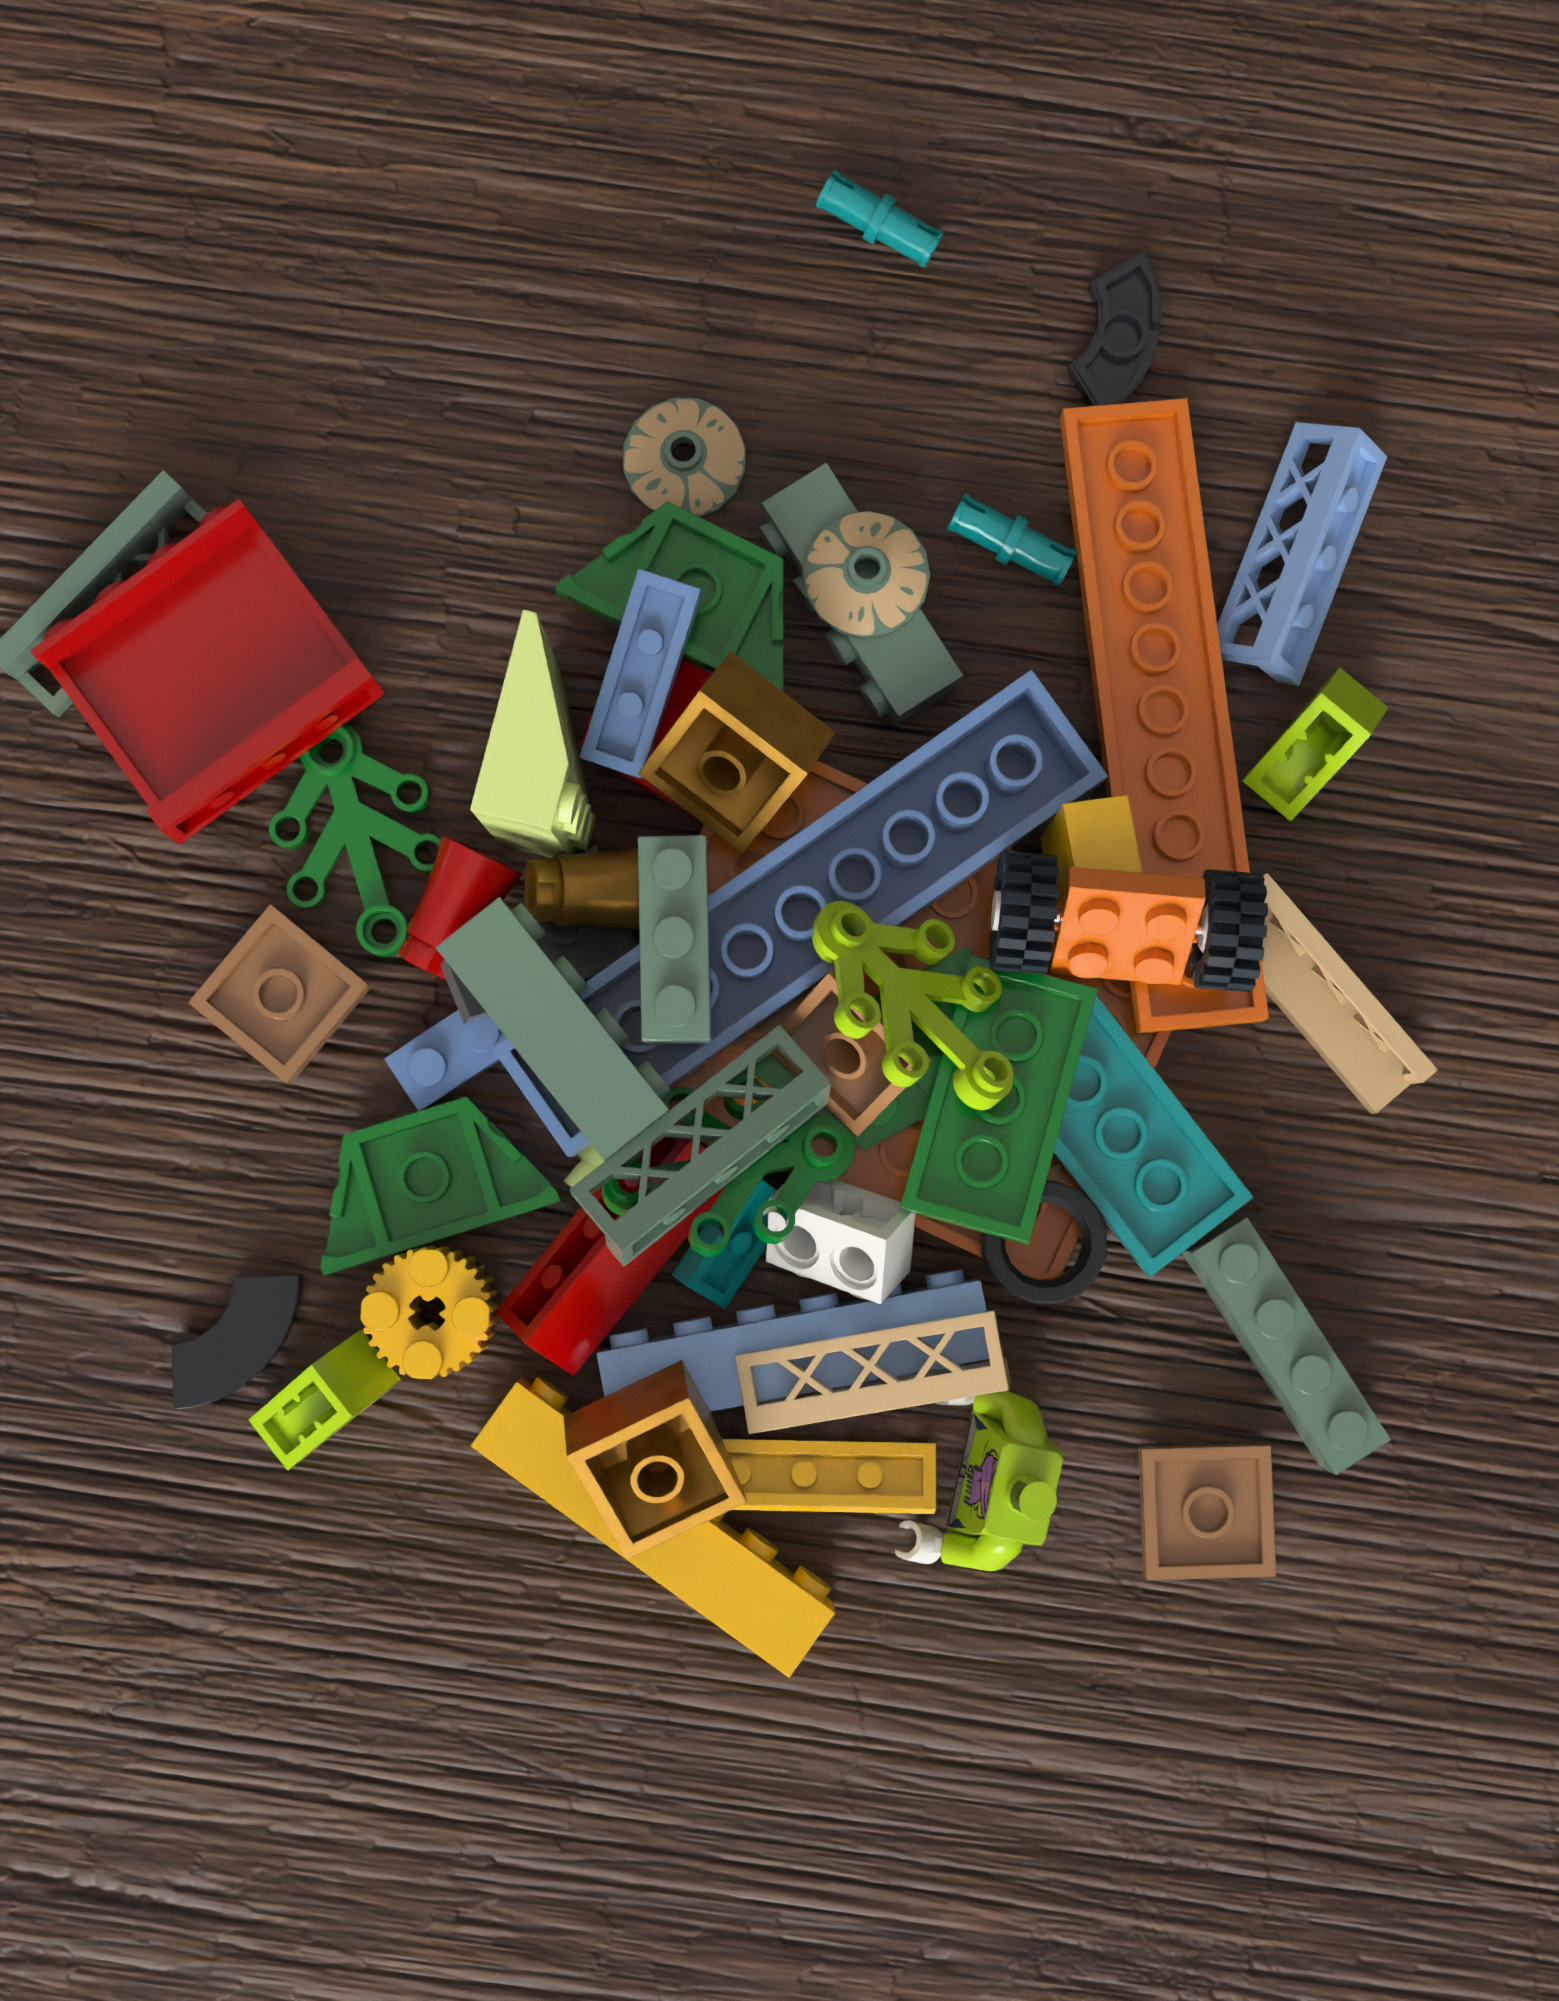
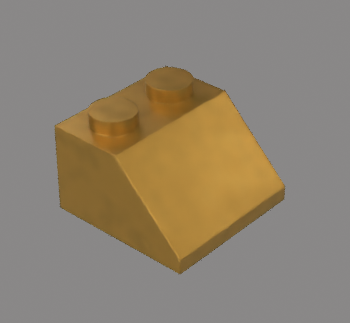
(737, 752)
(652, 1460)

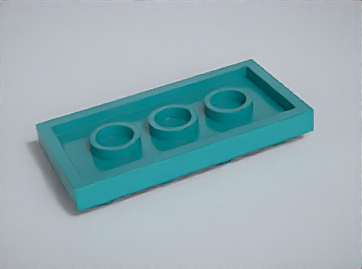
(1141, 1151)

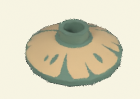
(694, 485)
(866, 605)

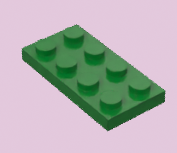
(994, 1163)

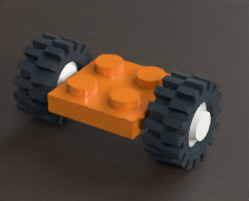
(1128, 924)

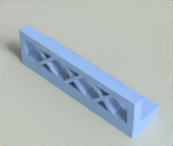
(1319, 544)

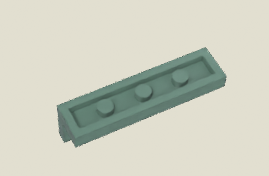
(105, 561)
(716, 1165)

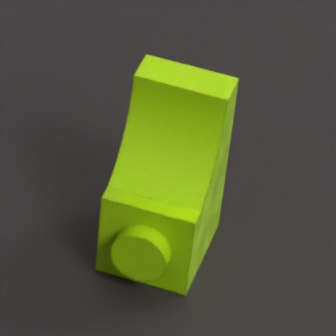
(1316, 744)
(324, 1399)

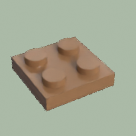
(280, 994)
(1207, 1511)

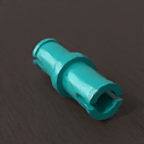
(879, 218)
(1011, 540)

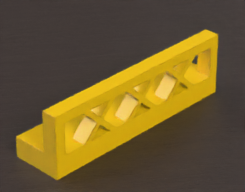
(835, 1475)

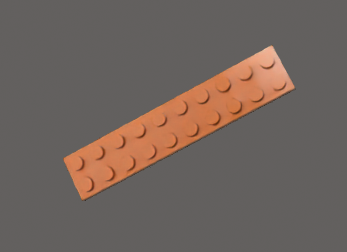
(1157, 666)

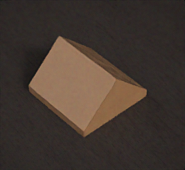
(851, 1065)

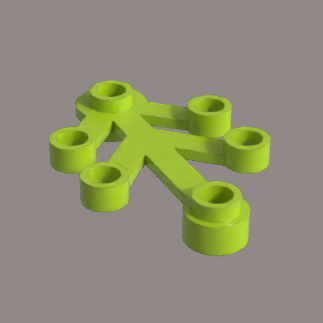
(908, 997)

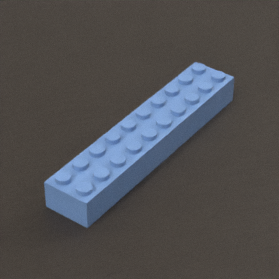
(882, 849)

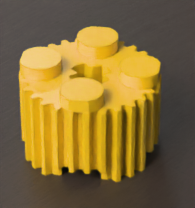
(394, 1309)

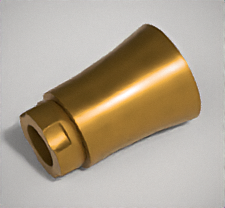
(585, 889)

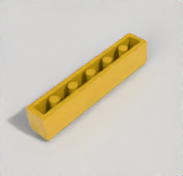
(708, 1567)

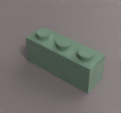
(674, 940)

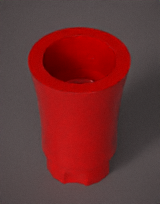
(456, 891)

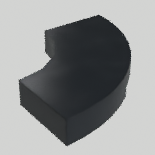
(1124, 336)
(240, 1343)

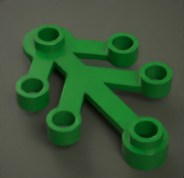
(353, 827)
(793, 1154)

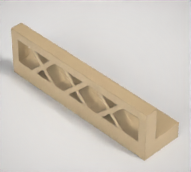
(1336, 1008)
(876, 1395)

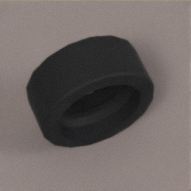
(1078, 1276)

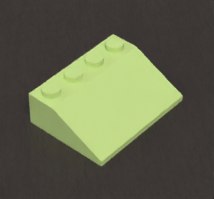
(531, 771)

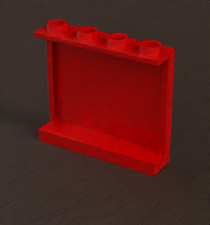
(207, 670)

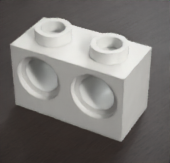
(846, 1240)

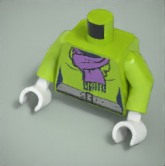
(1000, 1489)

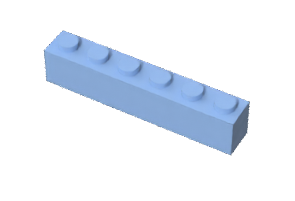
(711, 1350)

